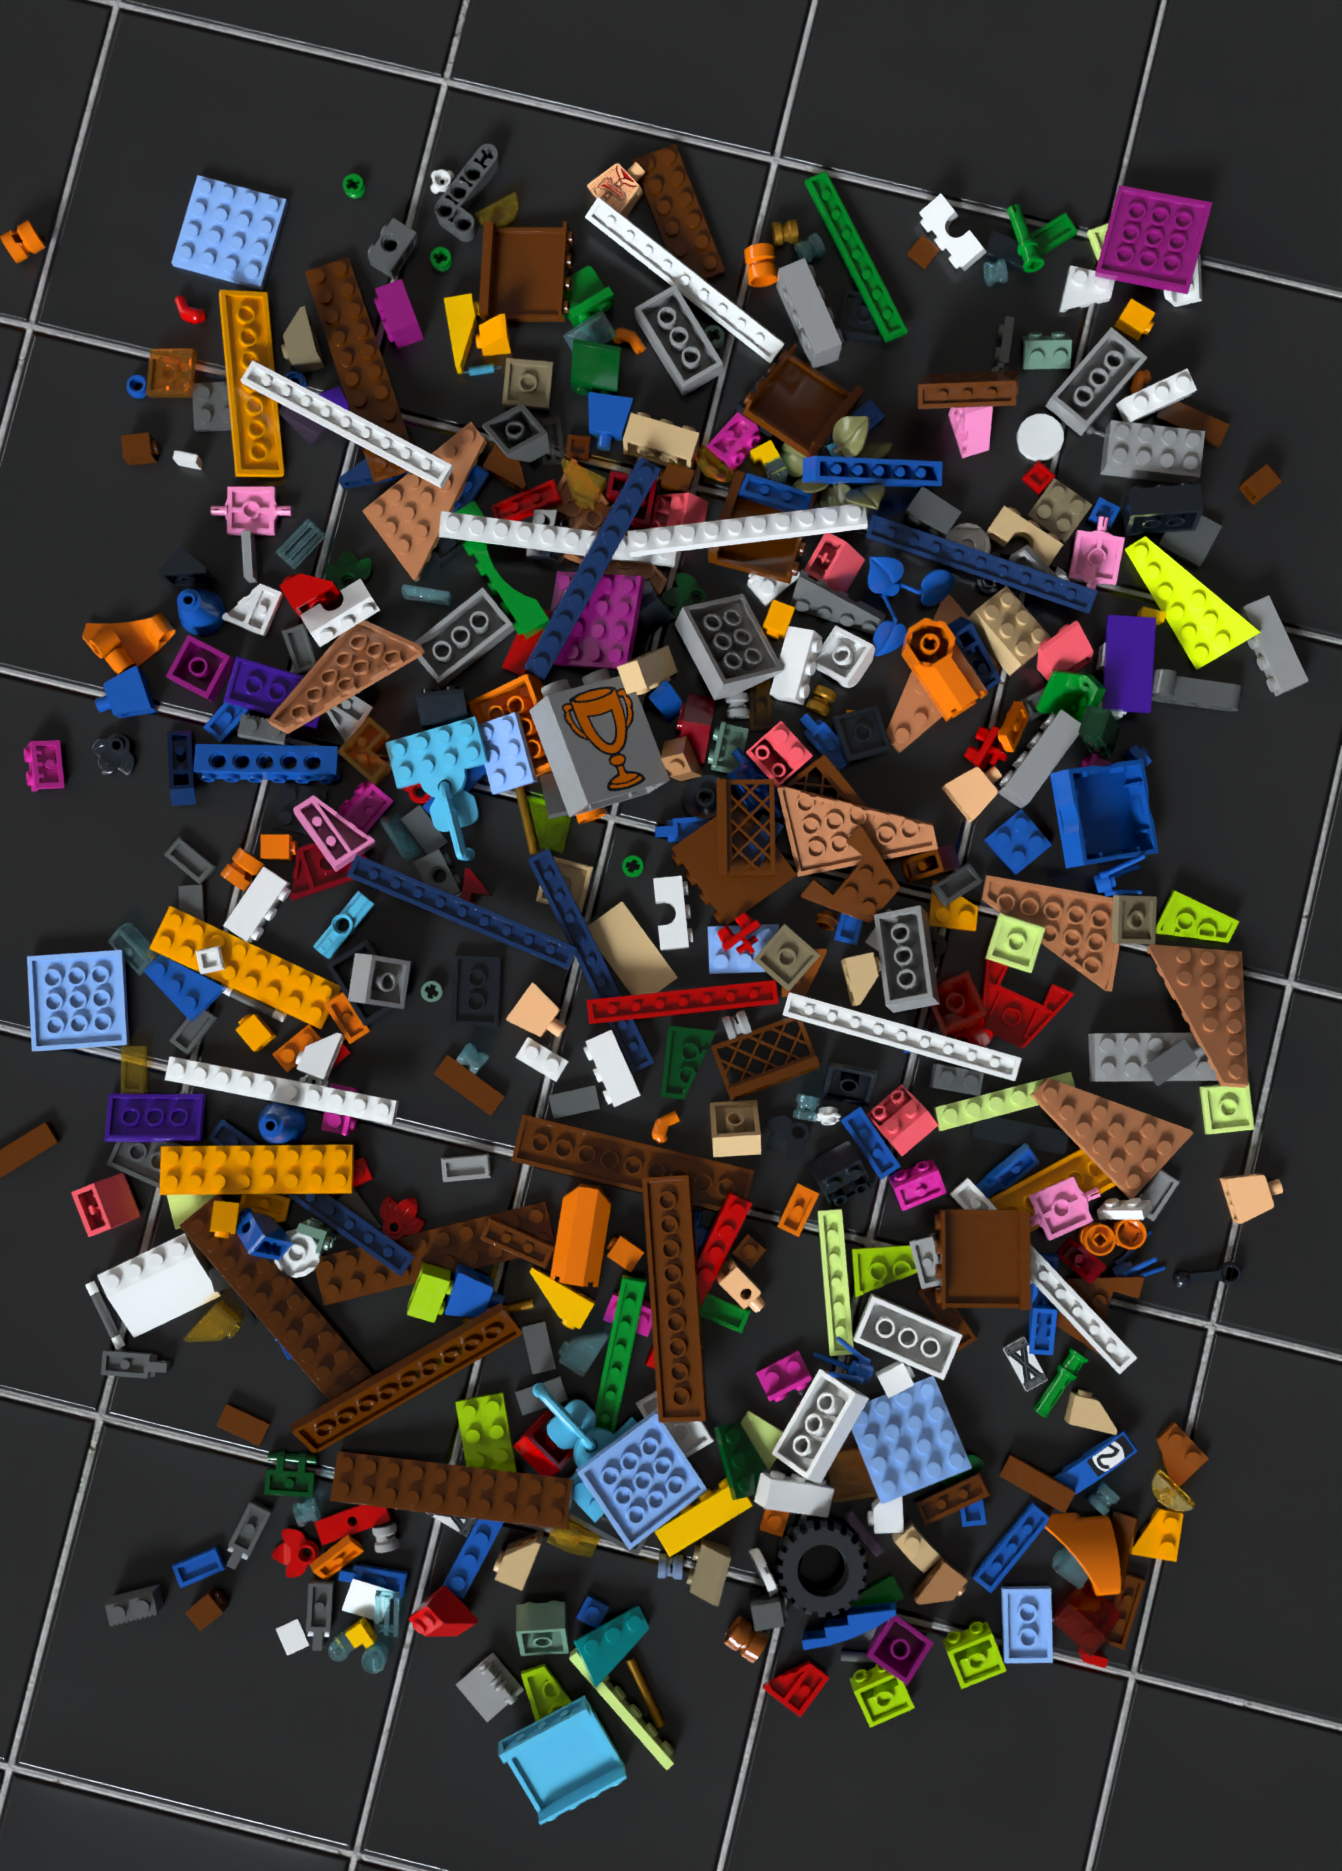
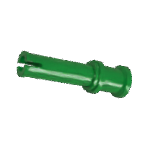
(1027, 246)
(1066, 1373)

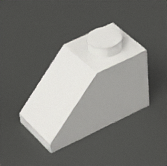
(320, 1056)
(886, 1516)

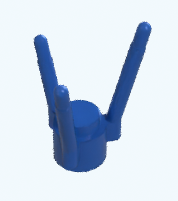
(1106, 880)
(1126, 1268)
(860, 1370)

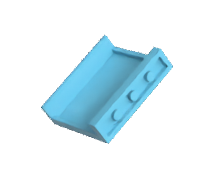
(563, 1759)

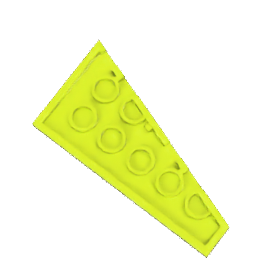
(1194, 612)

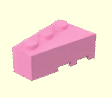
(971, 429)
(332, 833)

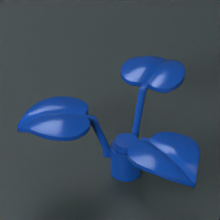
(885, 579)

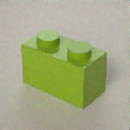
(429, 1292)

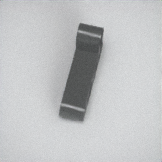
(471, 188)
(1194, 692)

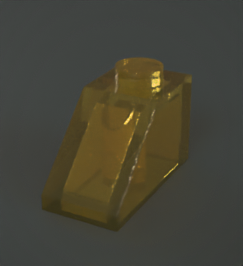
(583, 484)
(215, 1325)
(574, 1540)

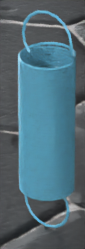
(481, 369)

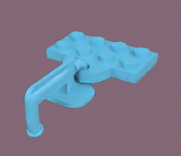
(433, 760)
(576, 1430)

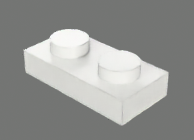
(542, 1059)
(1124, 1209)

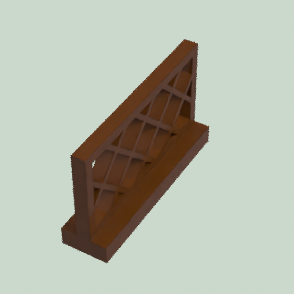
(833, 776)
(724, 827)
(770, 1077)

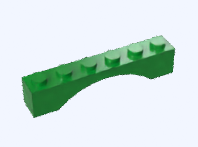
(525, 610)

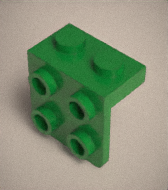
(587, 296)
(1070, 693)

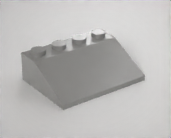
(727, 645)

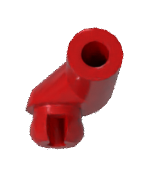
(188, 313)

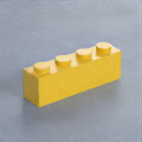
(701, 1518)

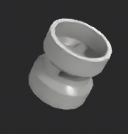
(736, 706)
(736, 1024)
(385, 1537)

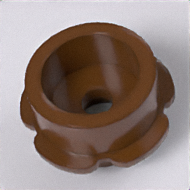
(827, 920)

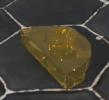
(500, 212)
(712, 465)
(1170, 1494)

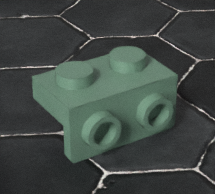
(1046, 351)
(728, 740)
(318, 1229)

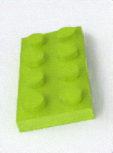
(486, 1432)

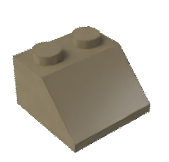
(301, 343)
(709, 1570)

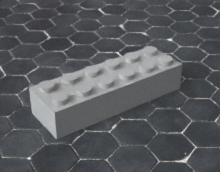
(1124, 1054)

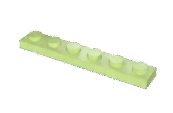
(991, 1104)
(835, 1280)
(629, 1714)

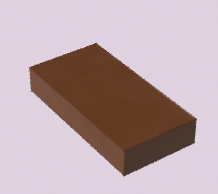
(243, 1424)

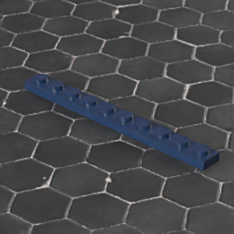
(981, 563)
(592, 567)
(462, 912)
(588, 955)
(332, 1212)

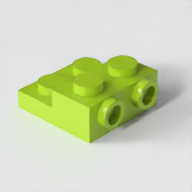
(974, 1654)
(880, 1695)

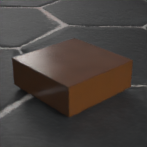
(923, 252)
(578, 447)

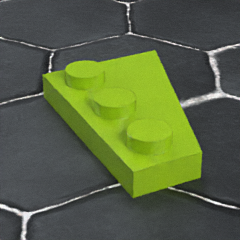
(1195, 920)
(880, 1265)
(543, 1691)

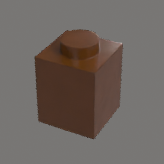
(139, 448)
(676, 479)
(1260, 484)
(748, 1250)
(207, 1608)

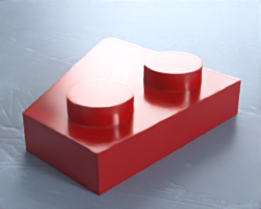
(797, 1686)

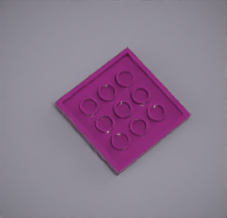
(1153, 239)
(607, 624)

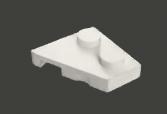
(1084, 289)
(256, 610)

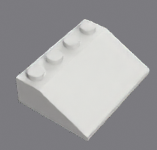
(159, 1285)

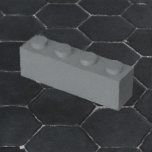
(1273, 647)

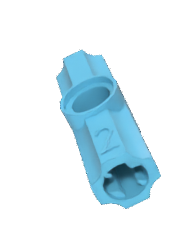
(333, 937)

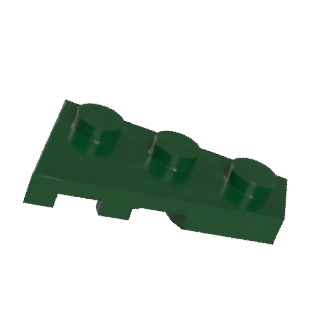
(683, 1058)
(740, 1460)

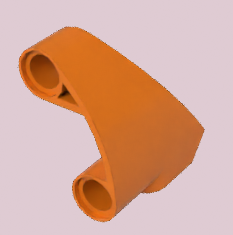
(128, 642)
(1093, 1546)

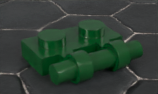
(287, 1481)

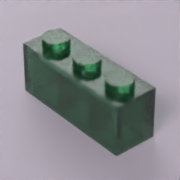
(1099, 731)

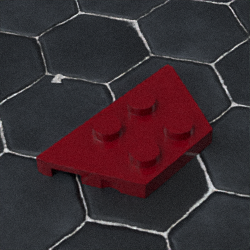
(315, 873)

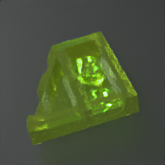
(550, 832)

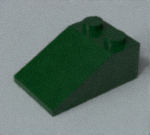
(596, 368)

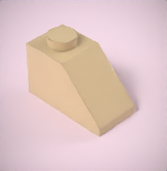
(1087, 1412)
(916, 1547)

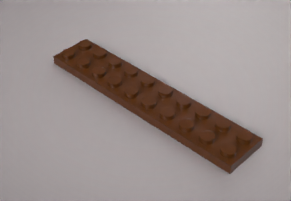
(357, 356)
(624, 1161)
(358, 1274)
(674, 1299)
(280, 1307)
(406, 1379)
(452, 1490)

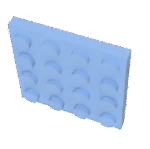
(229, 232)
(78, 1000)
(909, 1441)
(641, 1480)

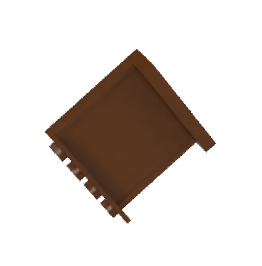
(526, 273)
(968, 389)
(799, 404)
(769, 558)
(728, 894)
(983, 1258)

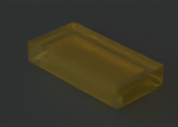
(134, 1069)

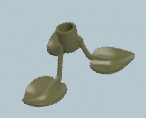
(850, 436)
(868, 494)

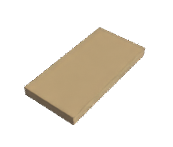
(631, 952)

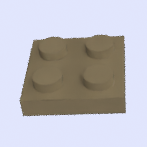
(527, 383)
(1059, 510)
(1134, 919)
(786, 957)

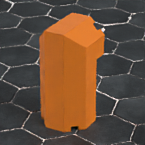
(941, 667)
(581, 1236)

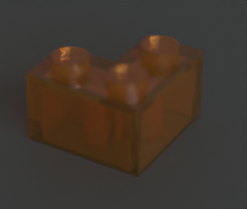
(361, 750)

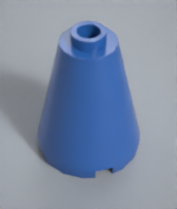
(200, 611)
(281, 1123)

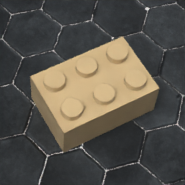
(660, 441)
(1008, 630)

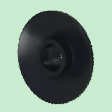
(696, 792)

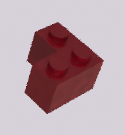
(644, 515)
(696, 723)

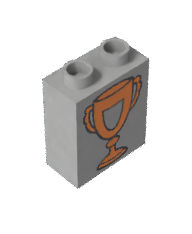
(597, 742)

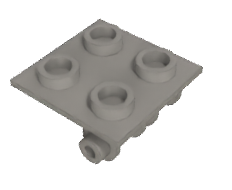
(490, 1687)

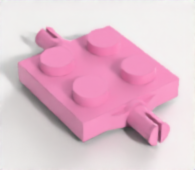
(251, 510)
(1096, 556)
(1061, 1207)

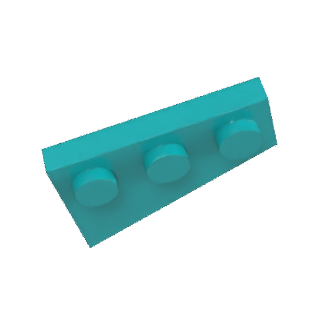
(610, 1642)

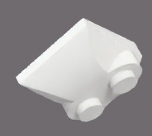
(844, 657)

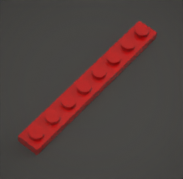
(682, 1001)
(716, 1247)

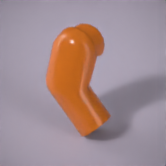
(1139, 379)

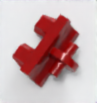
(990, 750)
(729, 939)

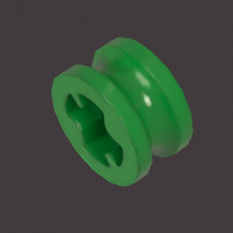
(351, 192)
(437, 253)
(629, 859)

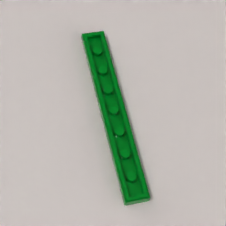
(856, 256)
(619, 1352)

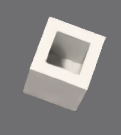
(895, 1378)

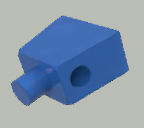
(608, 418)
(127, 695)
(262, 1235)
(471, 1293)

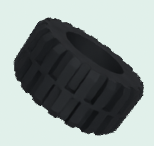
(831, 1596)

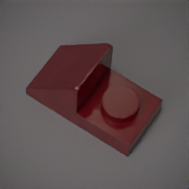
(472, 886)
(1080, 1261)

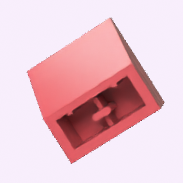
(678, 510)
(834, 563)
(1065, 651)
(779, 754)
(902, 1119)
(106, 1204)

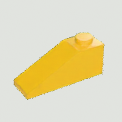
(462, 324)
(566, 1301)

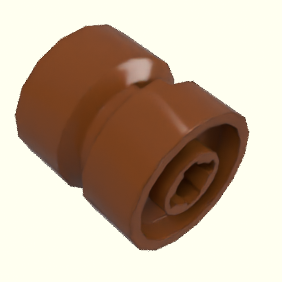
(747, 1640)

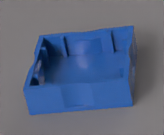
(1104, 813)

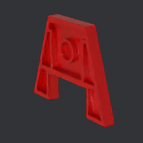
(1013, 1015)

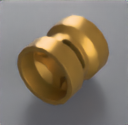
(785, 232)
(821, 700)

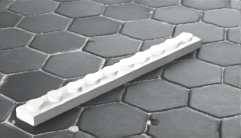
(685, 279)
(347, 424)
(747, 529)
(536, 537)
(902, 1036)
(282, 1090)
(1059, 1292)

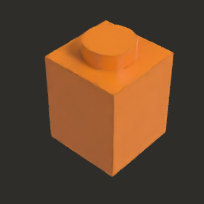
(278, 847)
(624, 1252)

